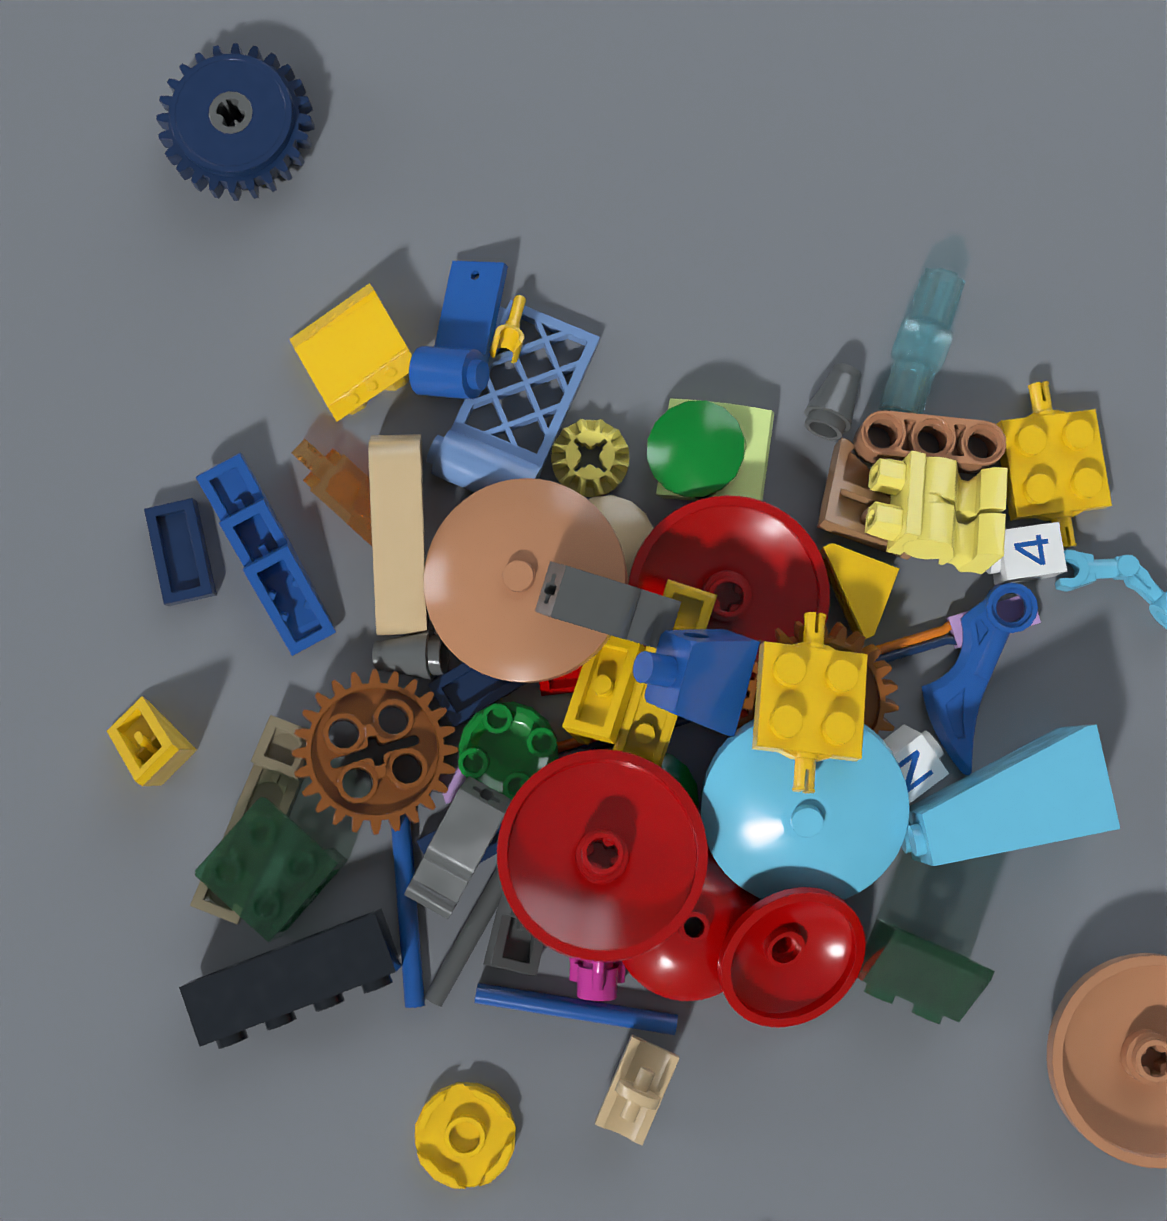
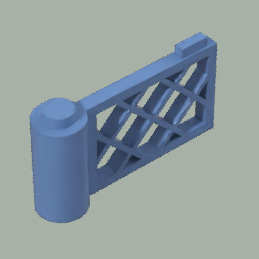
(479, 457)

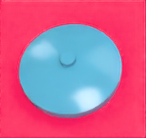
(791, 839)

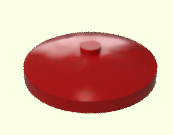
(743, 553)
(602, 855)

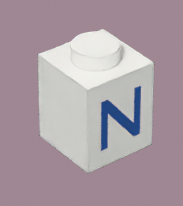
(918, 759)

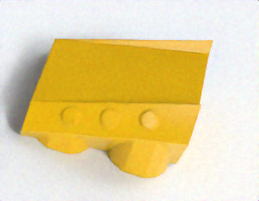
(353, 353)

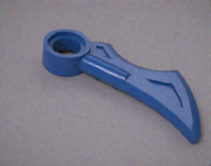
(957, 695)

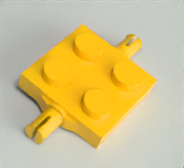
(1054, 464)
(810, 702)

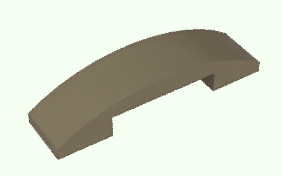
(270, 778)

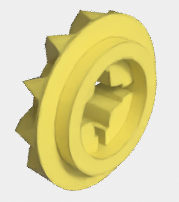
(590, 480)

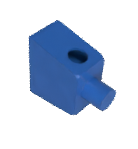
(699, 675)

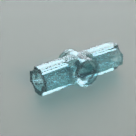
(922, 342)

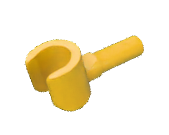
(509, 334)

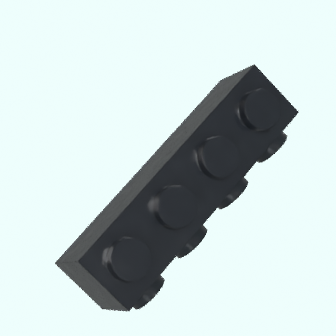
(291, 978)

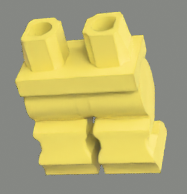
(939, 513)

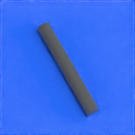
(465, 942)

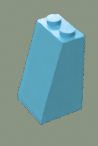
(1023, 800)

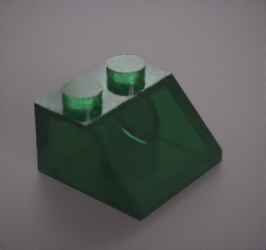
(921, 973)

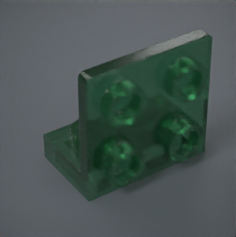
(268, 869)

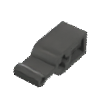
(605, 605)
(458, 847)

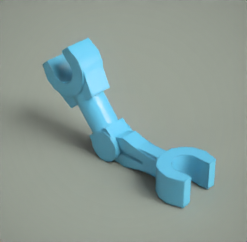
(1119, 568)

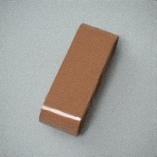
(949, 431)

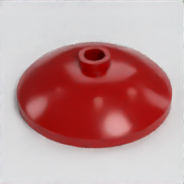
(688, 965)
(803, 971)

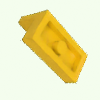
(603, 692)

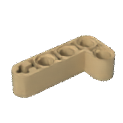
(397, 533)

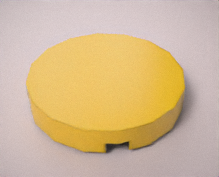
(465, 1135)

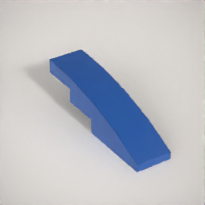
(266, 554)

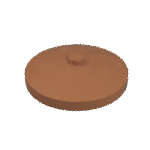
(491, 569)
(1112, 1058)

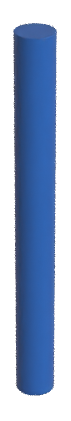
(407, 916)
(576, 1009)

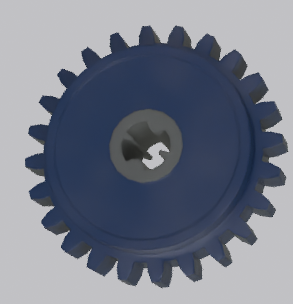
(220, 93)

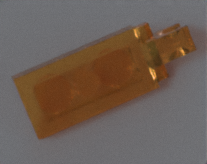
(338, 486)

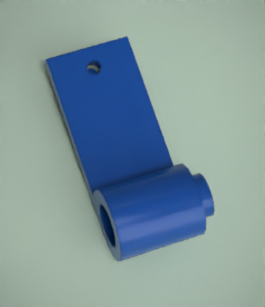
(464, 336)

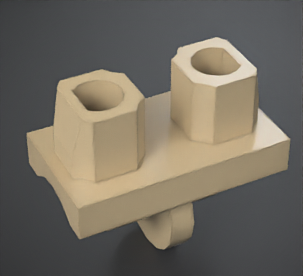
(637, 1089)

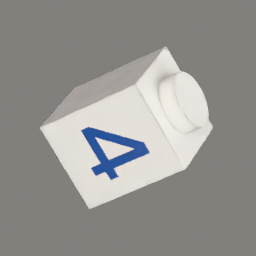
(1030, 554)

